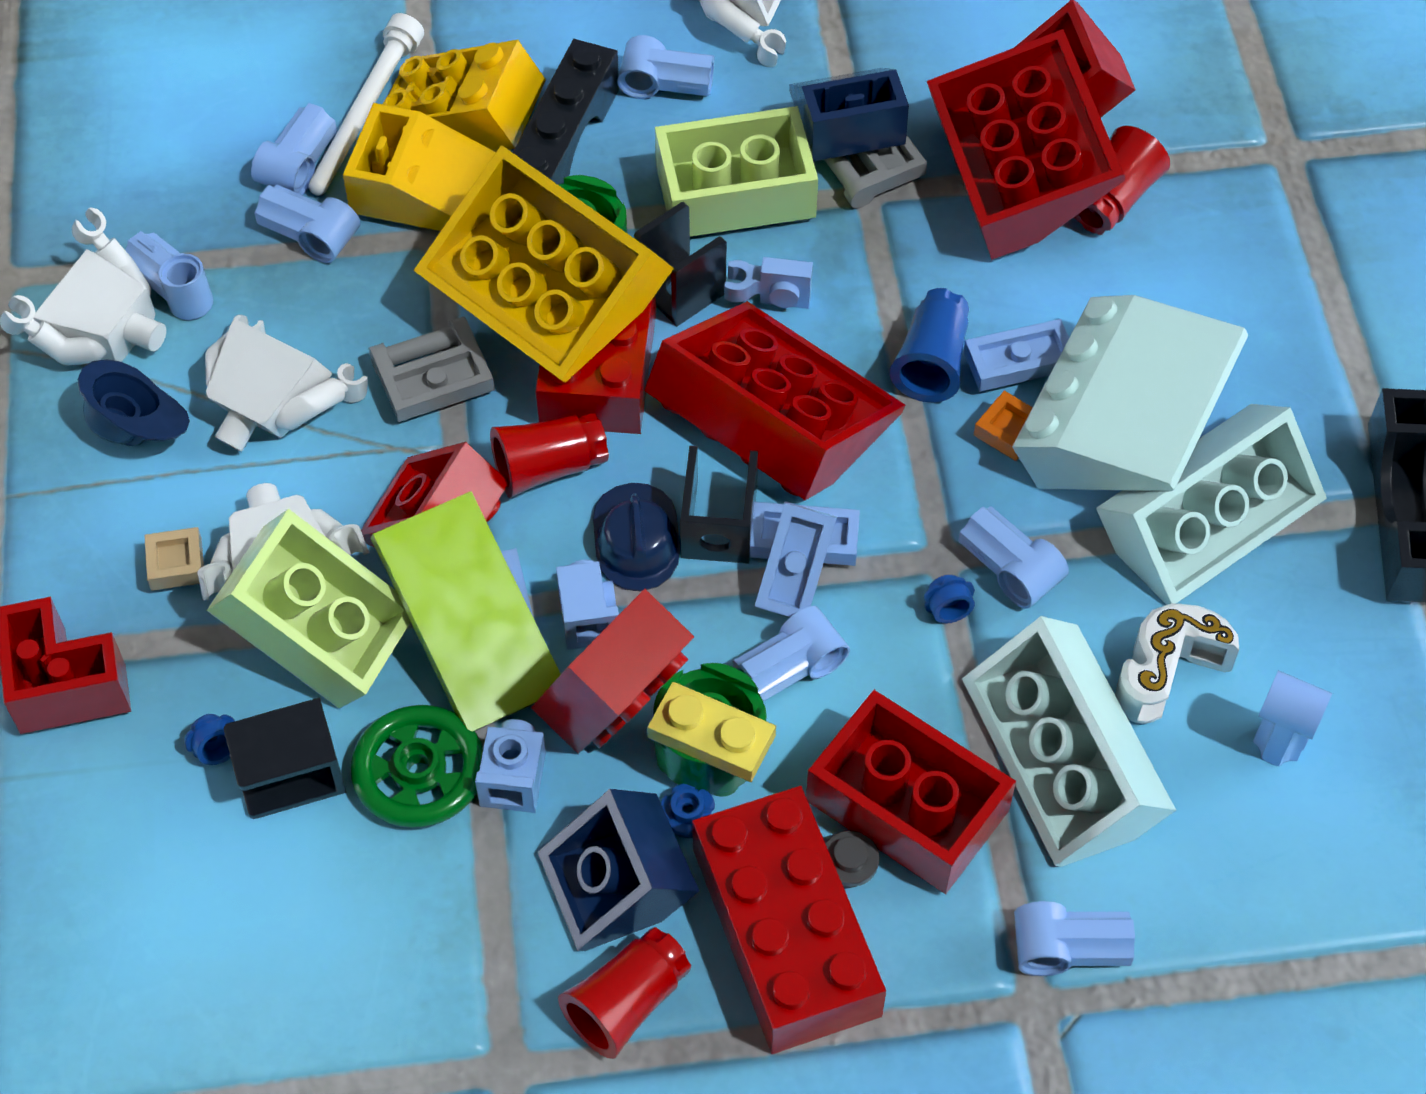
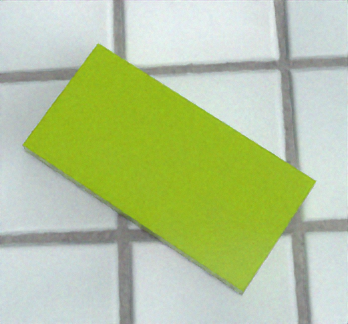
(467, 611)

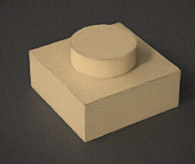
(173, 558)

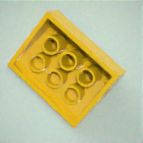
(541, 266)

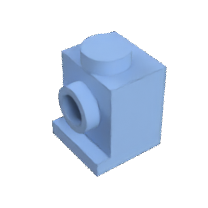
(585, 602)
(511, 782)

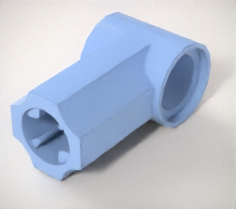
(652, 68)
(294, 153)
(318, 227)
(172, 275)
(1022, 566)
(802, 648)
(1289, 718)
(1055, 939)

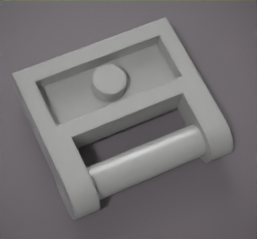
(887, 170)
(434, 379)

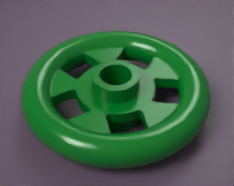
(402, 727)

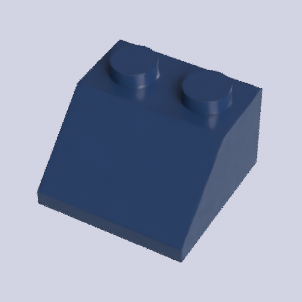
(617, 868)

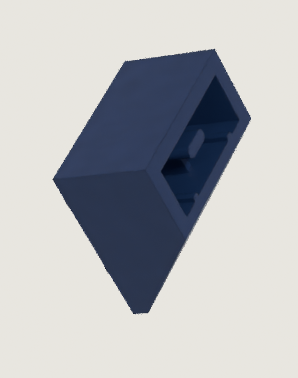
(852, 112)

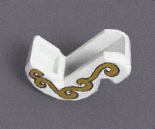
(1162, 638)

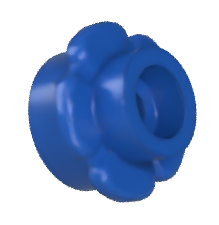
(949, 598)
(208, 739)
(683, 795)

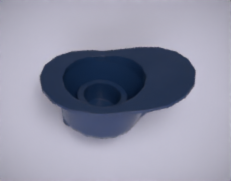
(127, 405)
(636, 536)

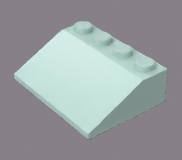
(1128, 397)

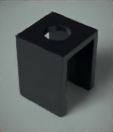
(695, 277)
(695, 527)
(284, 758)

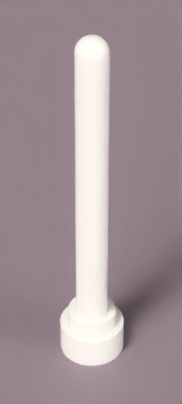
(401, 37)

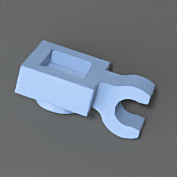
(777, 281)

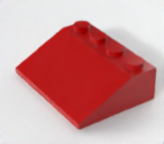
(1025, 141)
(772, 394)

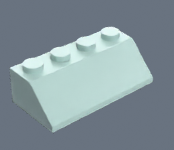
(1231, 498)
(1067, 742)

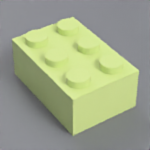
(738, 170)
(312, 609)

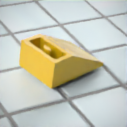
(473, 90)
(411, 168)

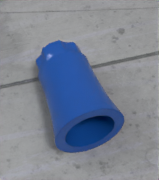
(932, 350)

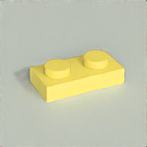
(711, 731)

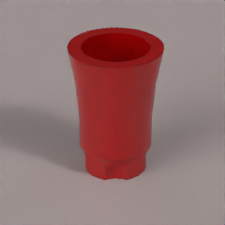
(1143, 163)
(547, 450)
(624, 991)

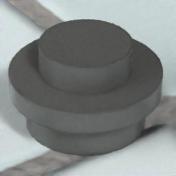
(854, 857)

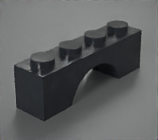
(576, 94)
(1399, 478)

